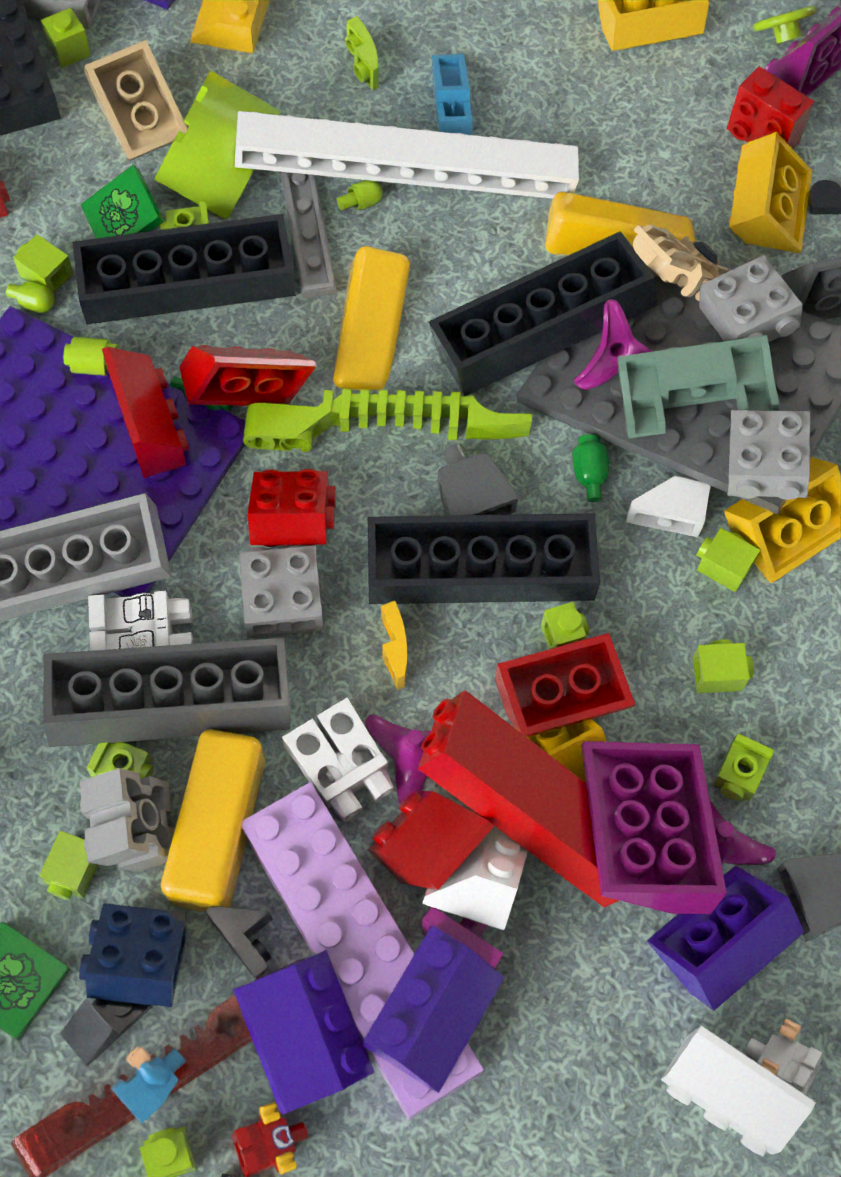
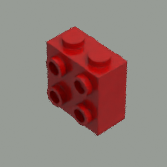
(769, 106)
(291, 508)

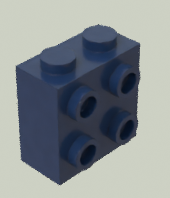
(134, 955)

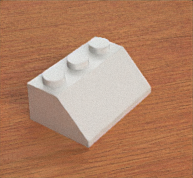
(484, 882)
(736, 1092)

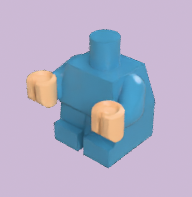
(150, 1082)

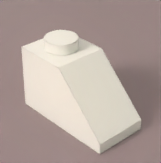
(672, 506)

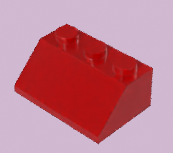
(243, 375)
(146, 411)
(563, 686)

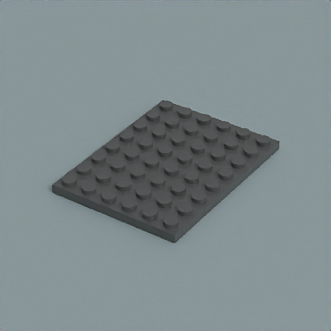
(696, 435)

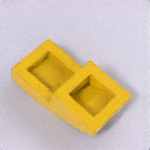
(394, 652)

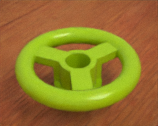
(786, 25)

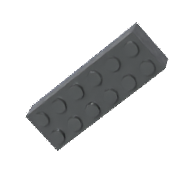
(165, 692)

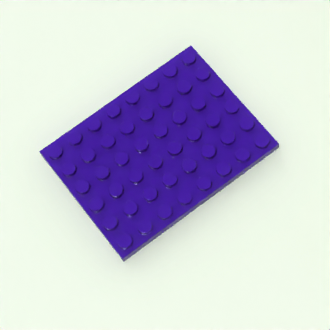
(71, 447)

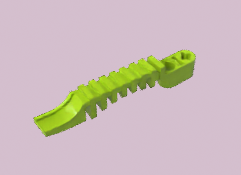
(296, 426)

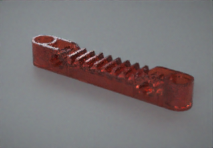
(51, 1145)

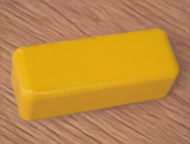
(583, 220)
(371, 319)
(209, 829)

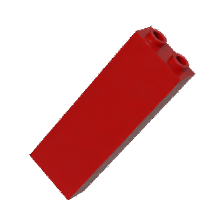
(514, 788)

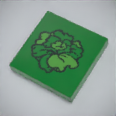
(123, 206)
(26, 980)

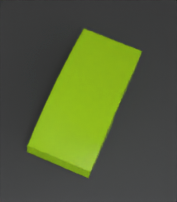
(365, 55)

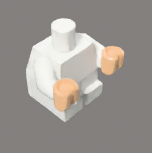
(787, 1057)

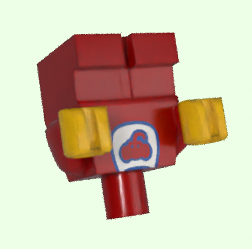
(268, 1143)

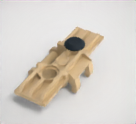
(677, 261)

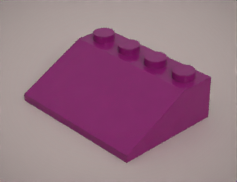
(812, 59)
(653, 826)

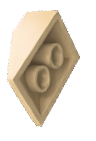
(135, 99)

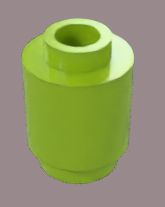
(86, 355)

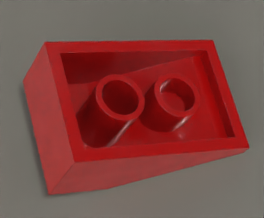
(428, 839)

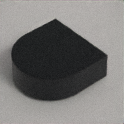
(825, 198)

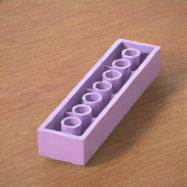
(344, 915)

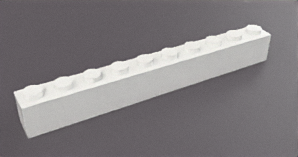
(404, 155)

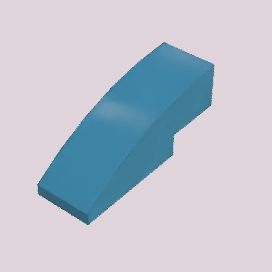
(451, 94)

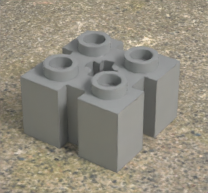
(126, 820)

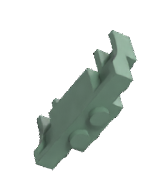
(695, 376)

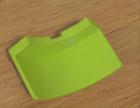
(203, 159)

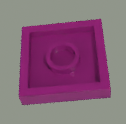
(467, 932)

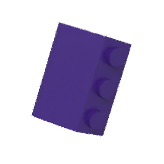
(728, 947)
(433, 1009)
(304, 1032)

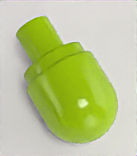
(363, 193)
(32, 296)

